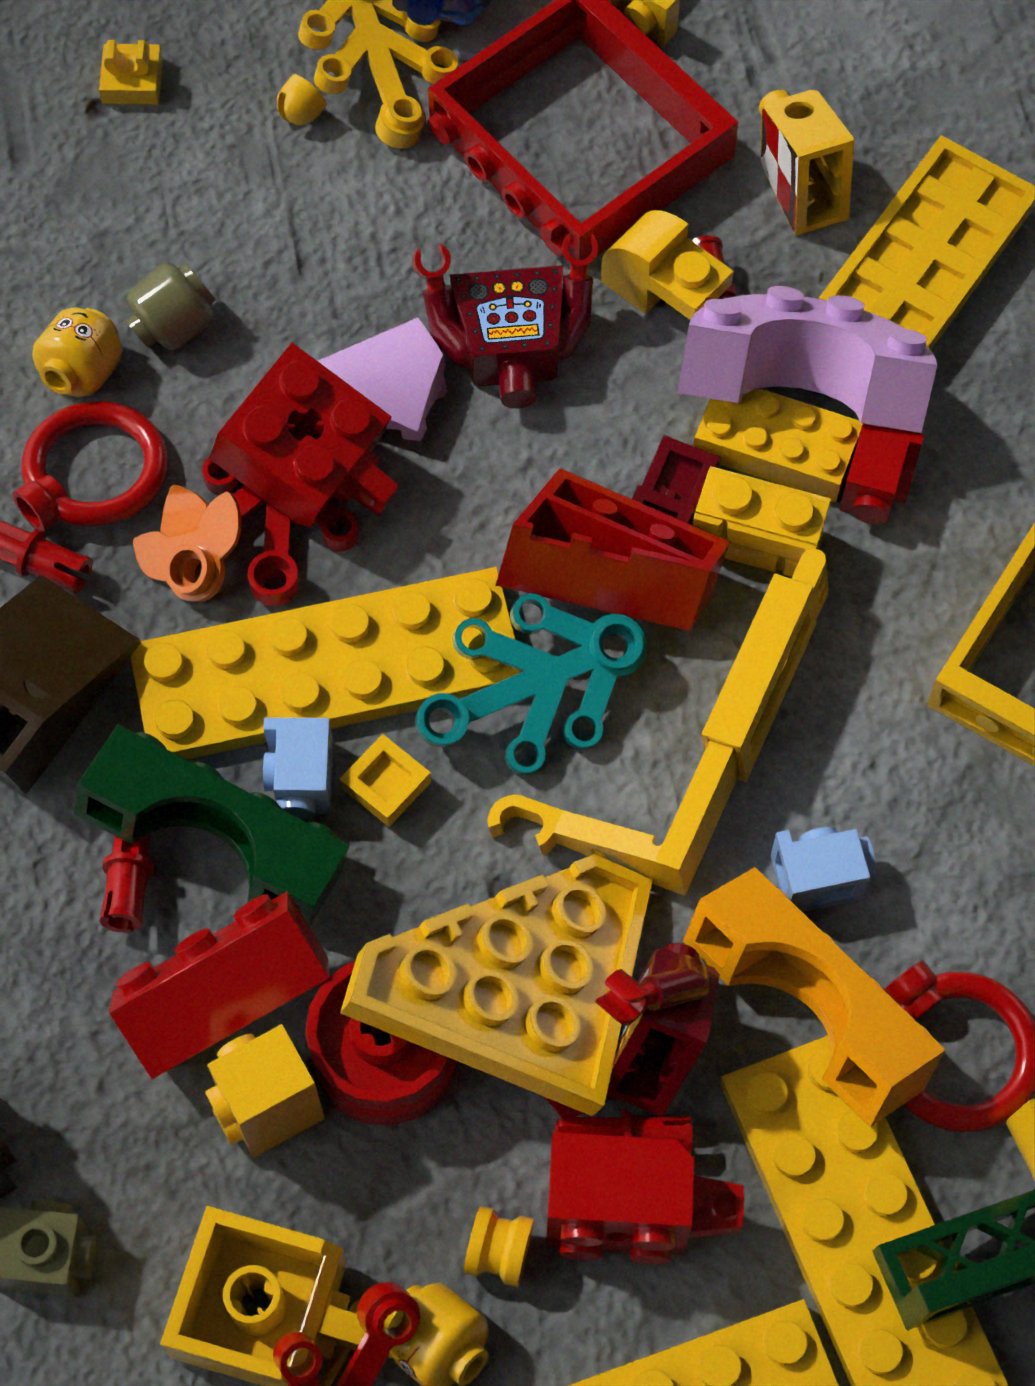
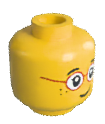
(77, 352)
(448, 1339)

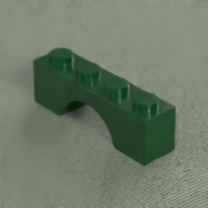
(145, 787)

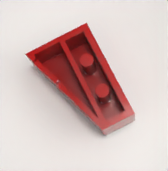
(611, 554)

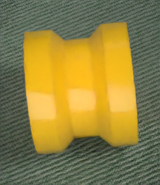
(498, 1246)

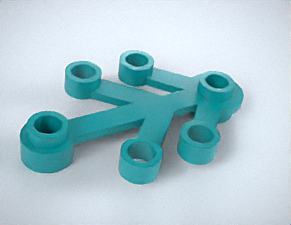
(542, 677)

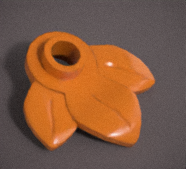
(188, 536)

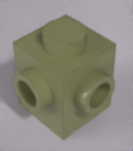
(44, 1249)

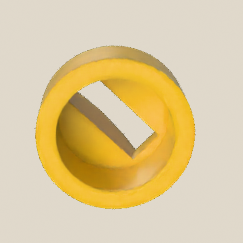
(300, 101)

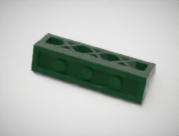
(972, 1281)

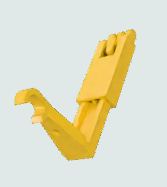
(729, 740)

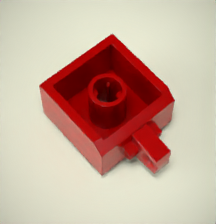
(329, 461)
(633, 1198)

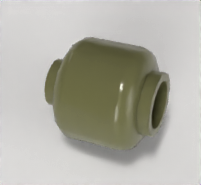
(169, 307)

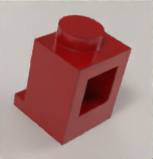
(880, 472)

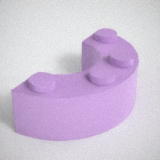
(812, 346)

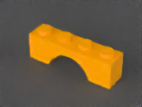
(764, 939)

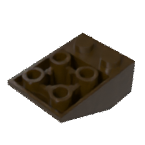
(52, 672)

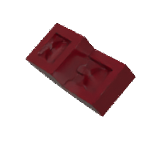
(676, 479)

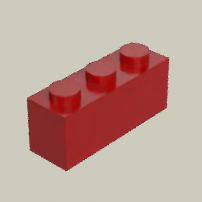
(218, 983)

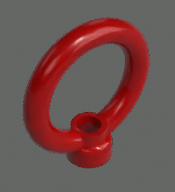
(45, 501)
(919, 992)

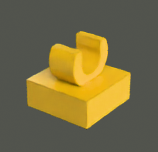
(131, 73)

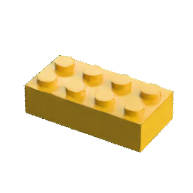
(781, 441)

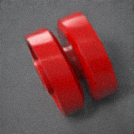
(368, 1079)

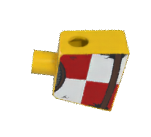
(804, 136)

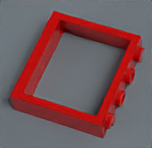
(631, 57)

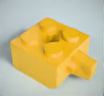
(243, 1255)

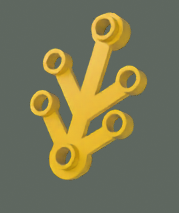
(400, 115)

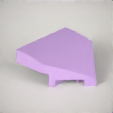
(397, 373)

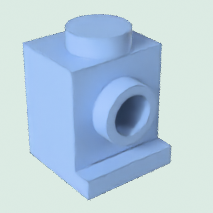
(299, 764)
(823, 867)

